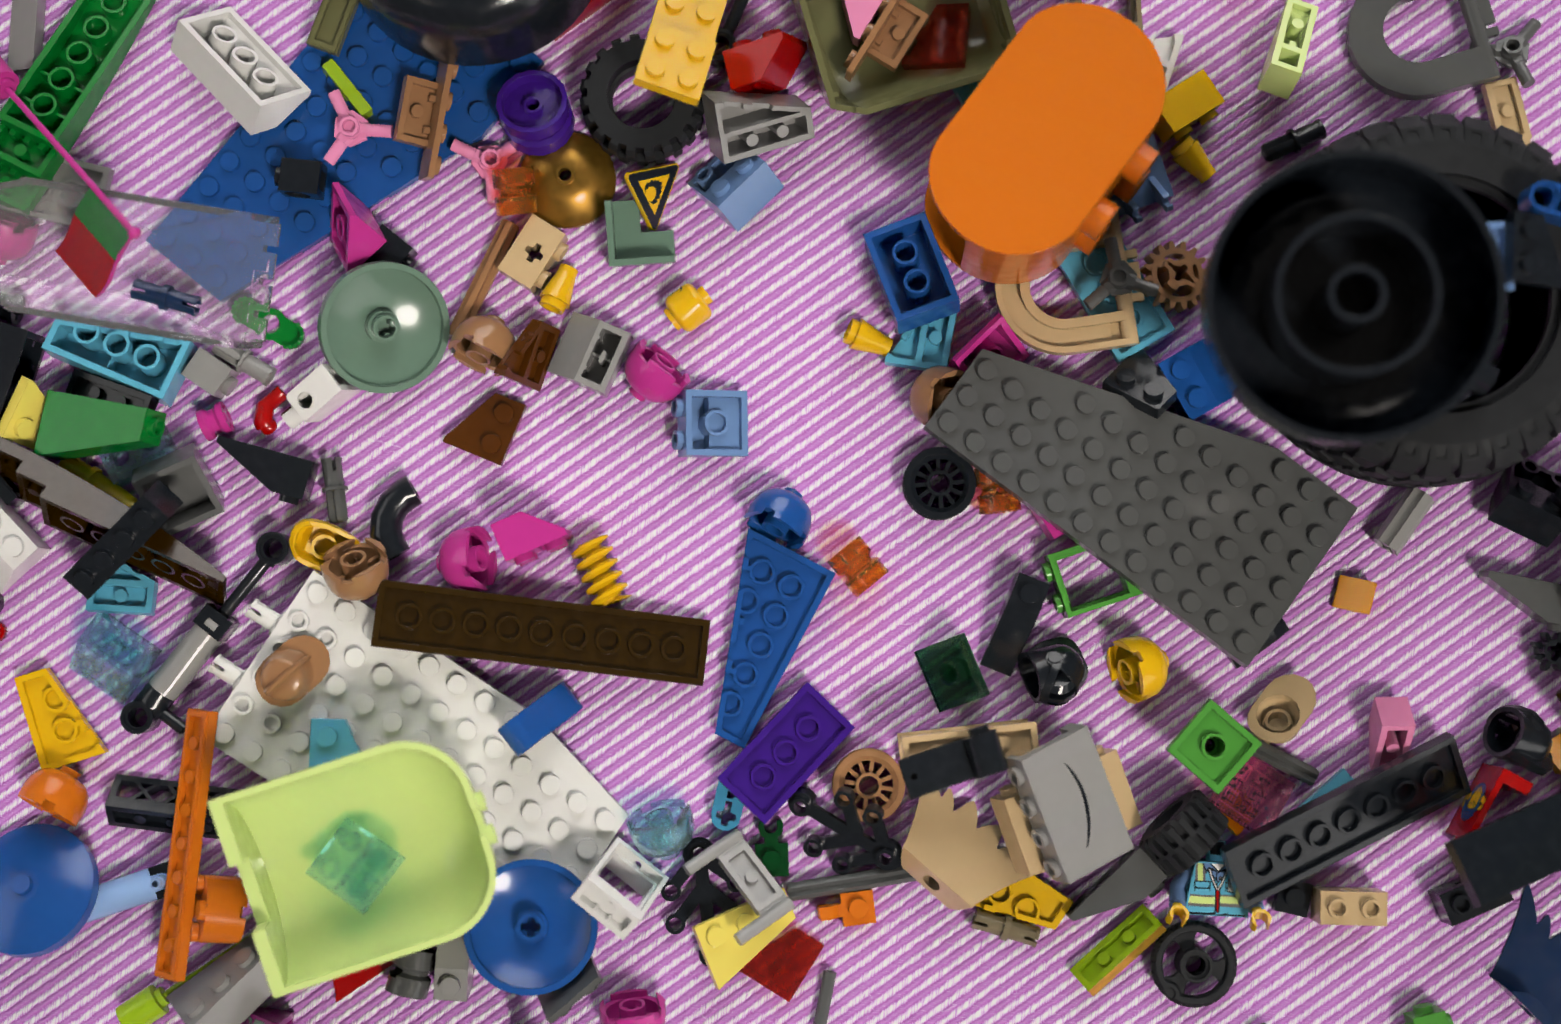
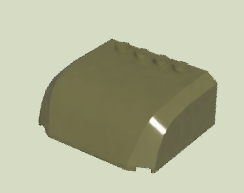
(875, 86)

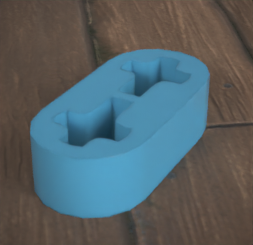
(719, 805)

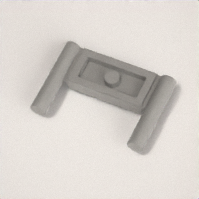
(749, 878)

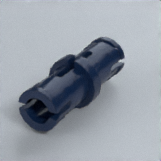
(166, 297)

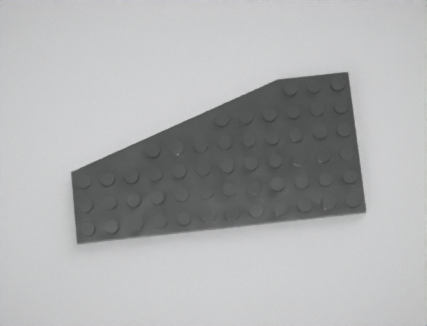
(1168, 503)

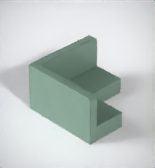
(628, 244)

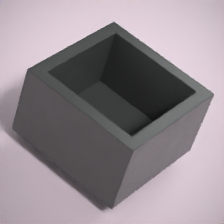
(188, 479)

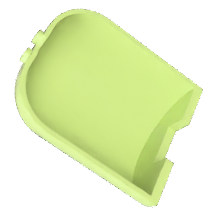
(401, 794)

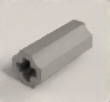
(1403, 520)

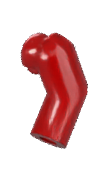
(265, 408)

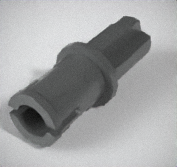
(334, 489)

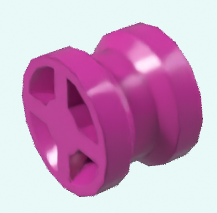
(215, 421)

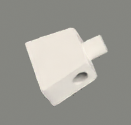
(317, 396)

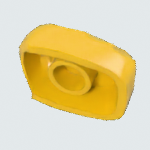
(313, 538)

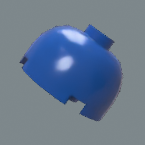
(781, 516)

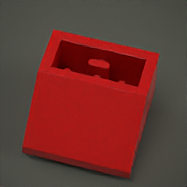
(764, 63)

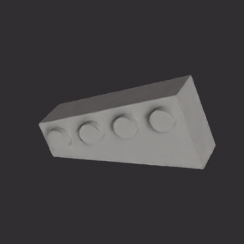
(225, 989)

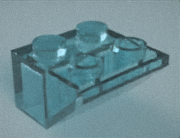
(113, 656)
(355, 865)

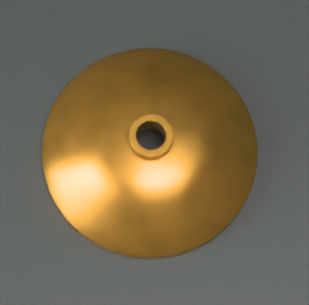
(580, 198)

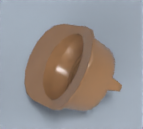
(292, 670)

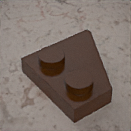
(489, 429)

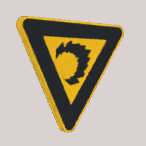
(651, 190)

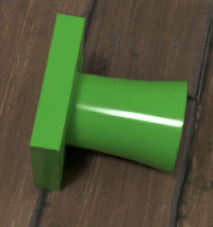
(1230, 746)

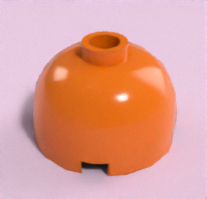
(56, 793)

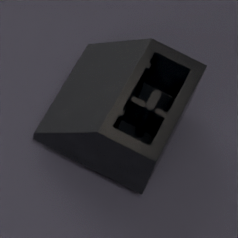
(1527, 502)

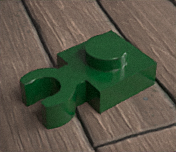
(771, 852)

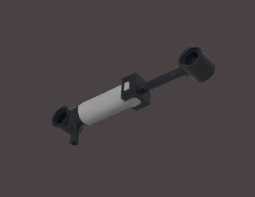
(210, 629)

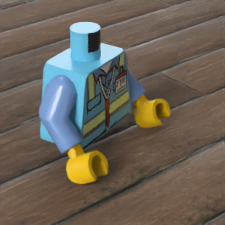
(1208, 891)

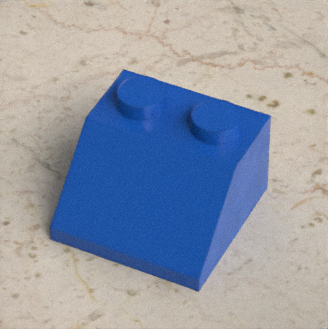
(1195, 380)

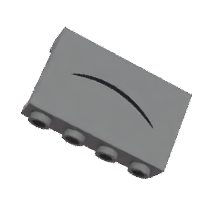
(1069, 805)

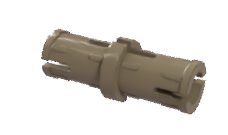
(1005, 927)

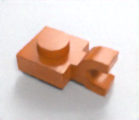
(854, 908)

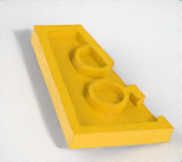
(55, 721)
(1030, 901)

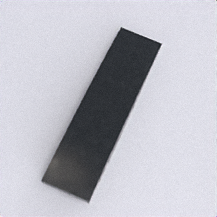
(1509, 851)

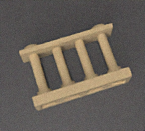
(1015, 737)

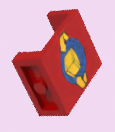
(1483, 793)

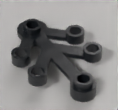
(849, 832)
(704, 892)

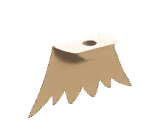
(953, 855)

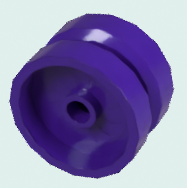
(535, 112)

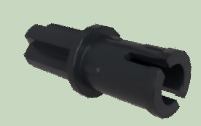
(1293, 141)

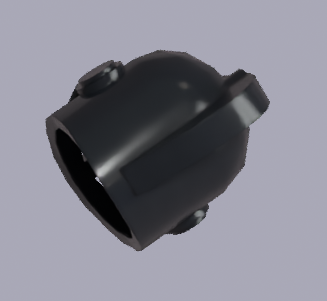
(1053, 671)
(1521, 738)

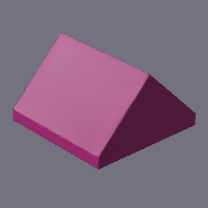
(353, 228)
(994, 337)

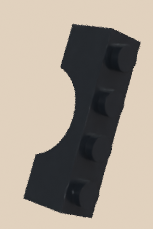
(123, 539)

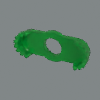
(289, 334)

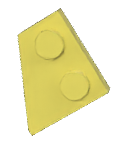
(23, 414)

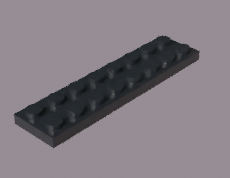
(1345, 820)

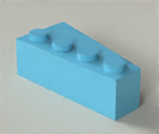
(124, 357)

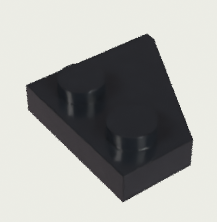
(1142, 384)

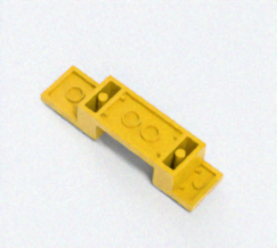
(679, 48)

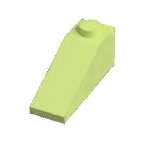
(1288, 49)

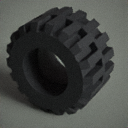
(1183, 833)

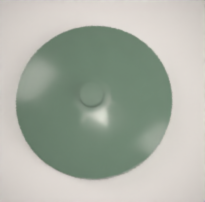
(383, 327)

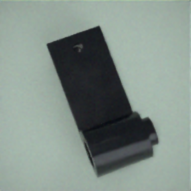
(954, 762)

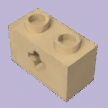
(534, 237)
(1349, 906)

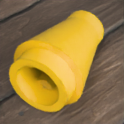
(1191, 157)
(559, 290)
(866, 338)

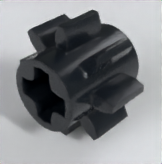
(1544, 656)

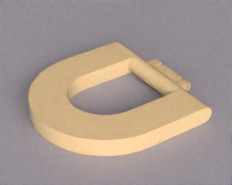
(1073, 334)

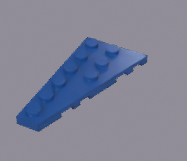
(770, 617)

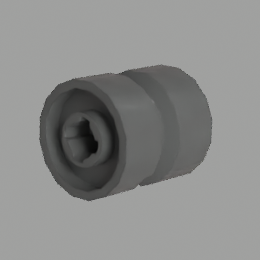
(411, 974)

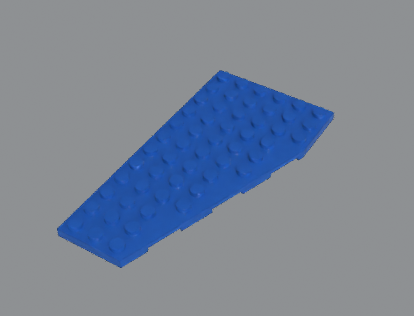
(373, 170)

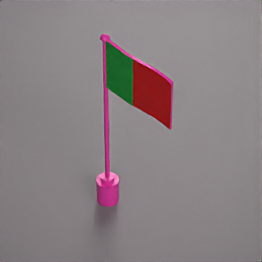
(98, 228)

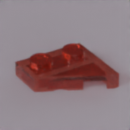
(784, 962)

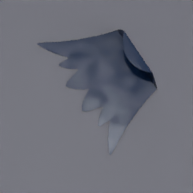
(1532, 965)

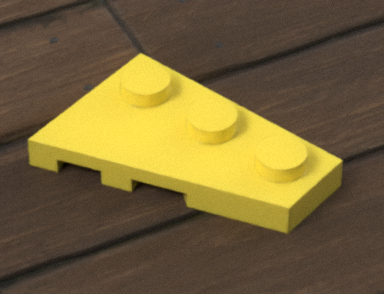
(722, 952)

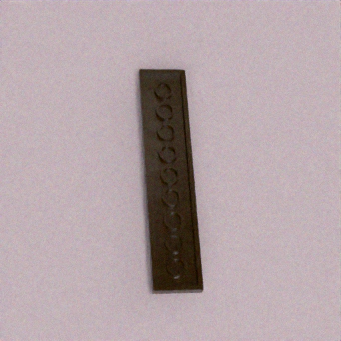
(540, 633)

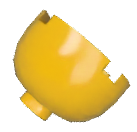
(1138, 666)

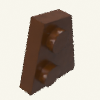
(530, 355)

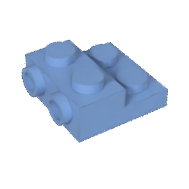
(710, 423)

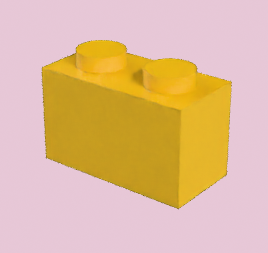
(1186, 105)

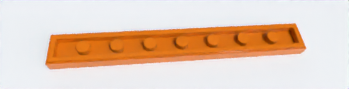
(186, 844)

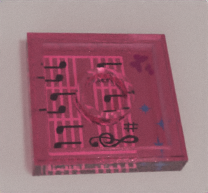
(1254, 795)

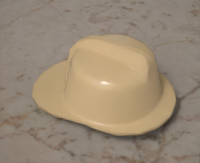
(1282, 709)

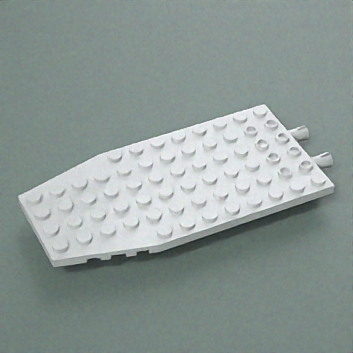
(538, 802)

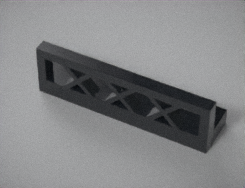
(151, 814)

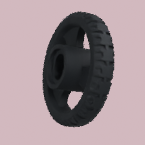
(1174, 985)

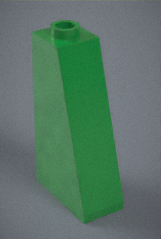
(91, 426)

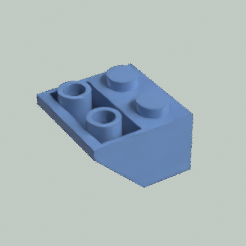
(736, 189)

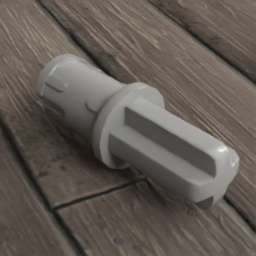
(247, 363)

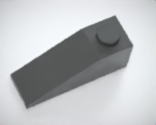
(1533, 597)
(1124, 883)

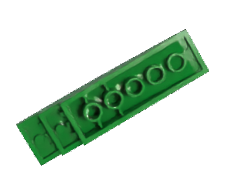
(67, 84)

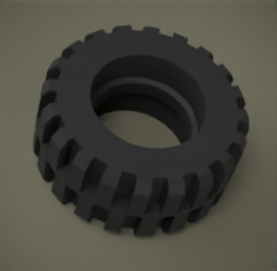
(622, 140)

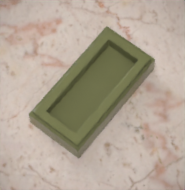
(332, 25)

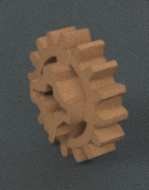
(1162, 272)

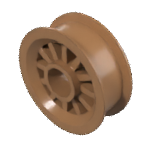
(872, 755)

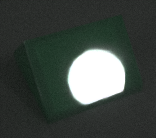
(952, 672)

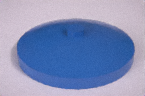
(44, 889)
(532, 930)

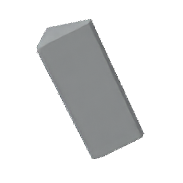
(26, 33)

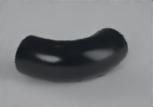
(389, 515)

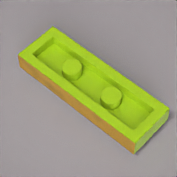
(1118, 949)

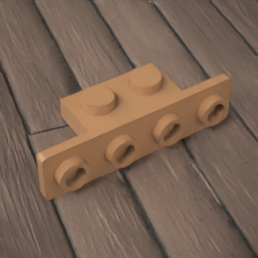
(889, 38)
(423, 116)

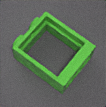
(1061, 599)

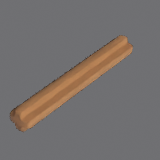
(486, 273)

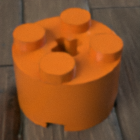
(218, 909)

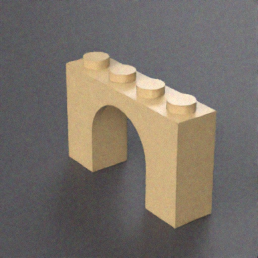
(1016, 826)

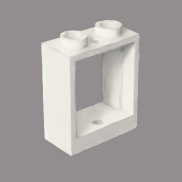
(607, 903)

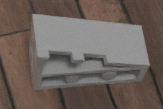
(754, 123)

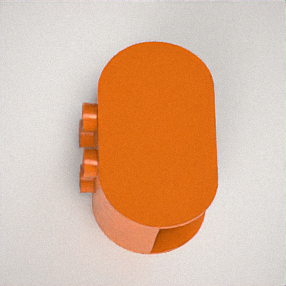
(1046, 145)

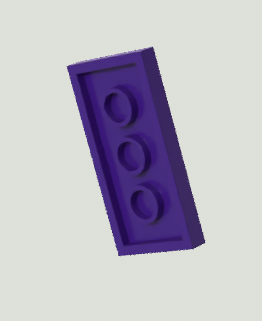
(785, 753)

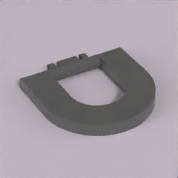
(1420, 79)

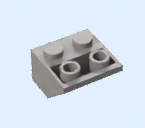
(590, 353)

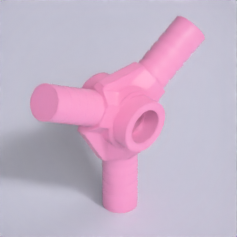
(351, 128)
(484, 160)

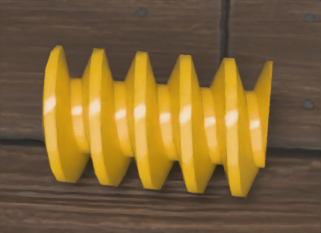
(600, 572)

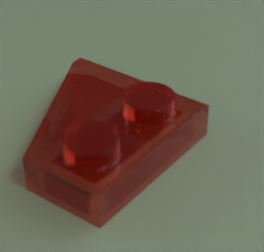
(943, 40)

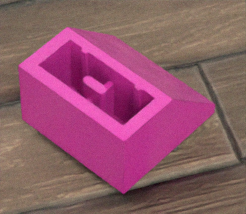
(524, 536)

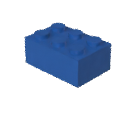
(911, 272)

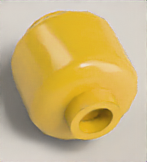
(688, 307)

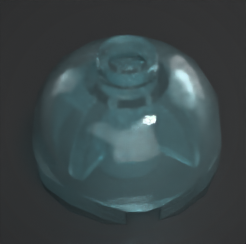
(663, 829)

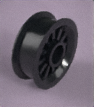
(926, 510)

